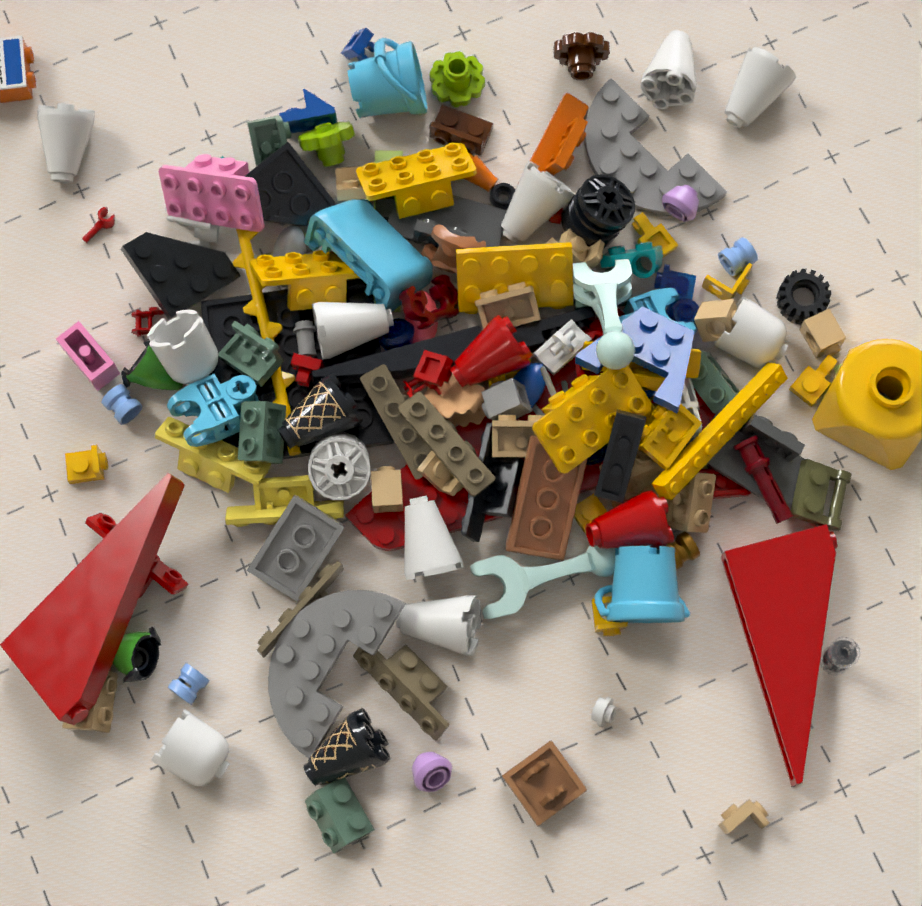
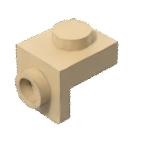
(735, 815)

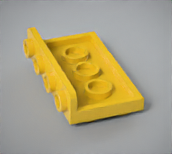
(538, 265)

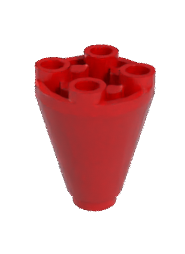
(491, 354)
(632, 523)

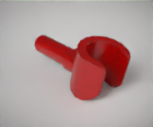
(100, 224)

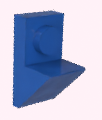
(314, 114)

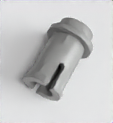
(305, 338)

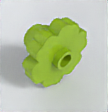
(457, 79)
(327, 141)

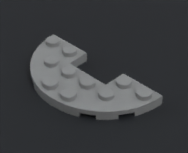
(618, 154)
(309, 652)

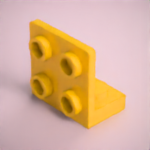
(667, 433)

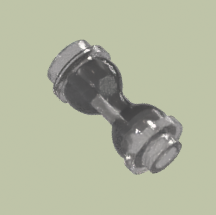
(840, 656)

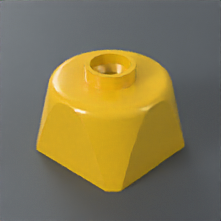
(865, 420)

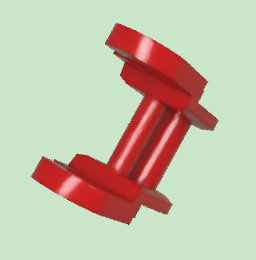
(138, 315)
(408, 385)

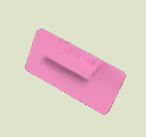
(213, 193)

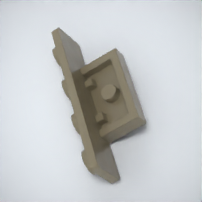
(386, 399)
(446, 444)
(309, 595)
(410, 684)

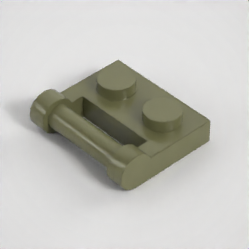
(812, 492)

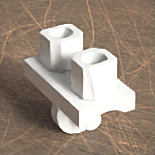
(561, 347)

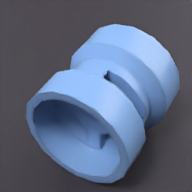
(737, 256)
(122, 404)
(193, 678)

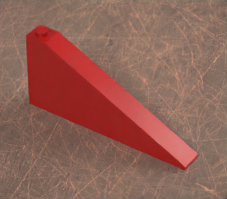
(783, 608)
(78, 627)

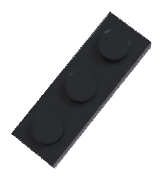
(620, 456)

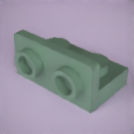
(713, 383)
(259, 432)

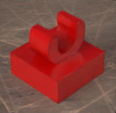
(305, 366)
(433, 369)

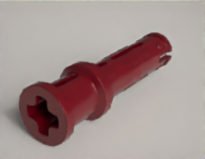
(758, 466)

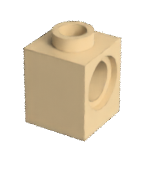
(715, 318)
(823, 334)
(387, 490)

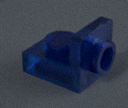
(682, 282)

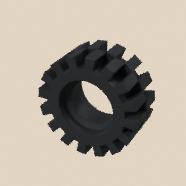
(805, 280)

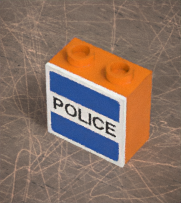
(15, 72)

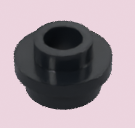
(501, 189)

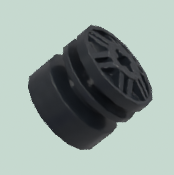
(599, 210)

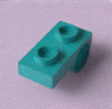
(645, 249)

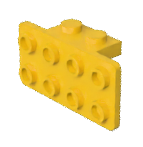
(417, 180)
(308, 276)
(584, 415)

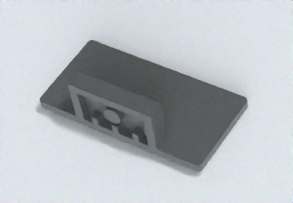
(463, 219)

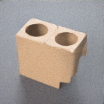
(458, 403)

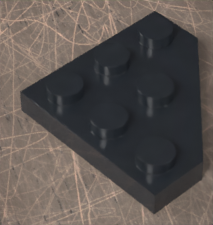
(289, 188)
(178, 271)

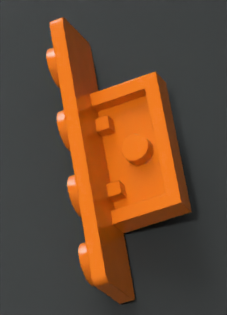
(561, 136)

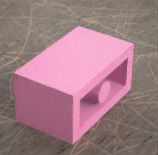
(88, 356)

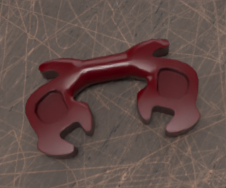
(415, 308)

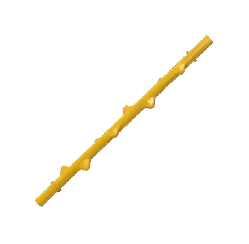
(257, 308)

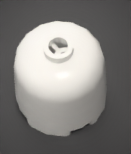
(756, 335)
(184, 347)
(193, 751)

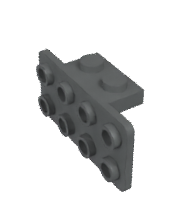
(778, 445)

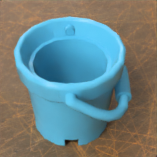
(388, 81)
(643, 587)

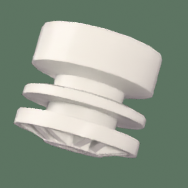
(333, 450)

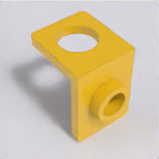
(727, 293)
(604, 626)

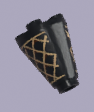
(320, 414)
(348, 750)

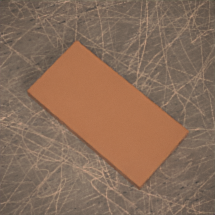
(544, 505)

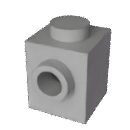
(505, 399)

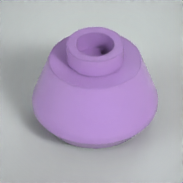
(681, 202)
(431, 771)

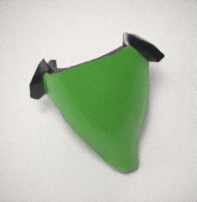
(149, 372)
(138, 655)

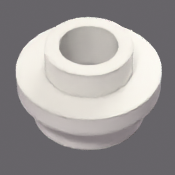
(603, 711)

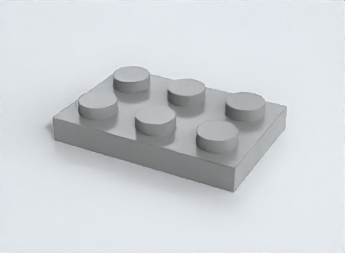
(296, 547)

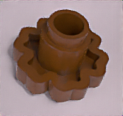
(581, 53)

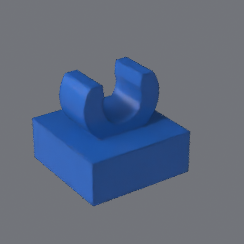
(357, 45)

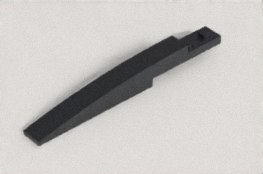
(405, 359)

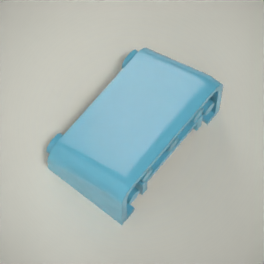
(370, 249)

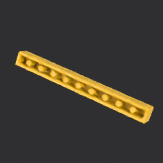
(719, 430)

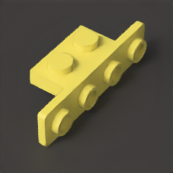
(210, 463)
(273, 497)

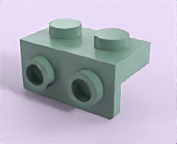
(267, 136)
(251, 354)
(338, 815)

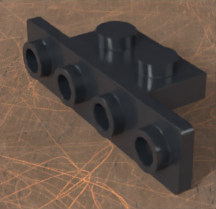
(499, 496)

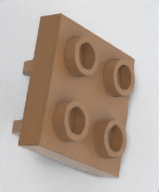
(544, 783)

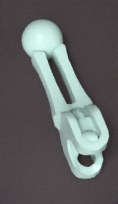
(604, 293)
(520, 580)

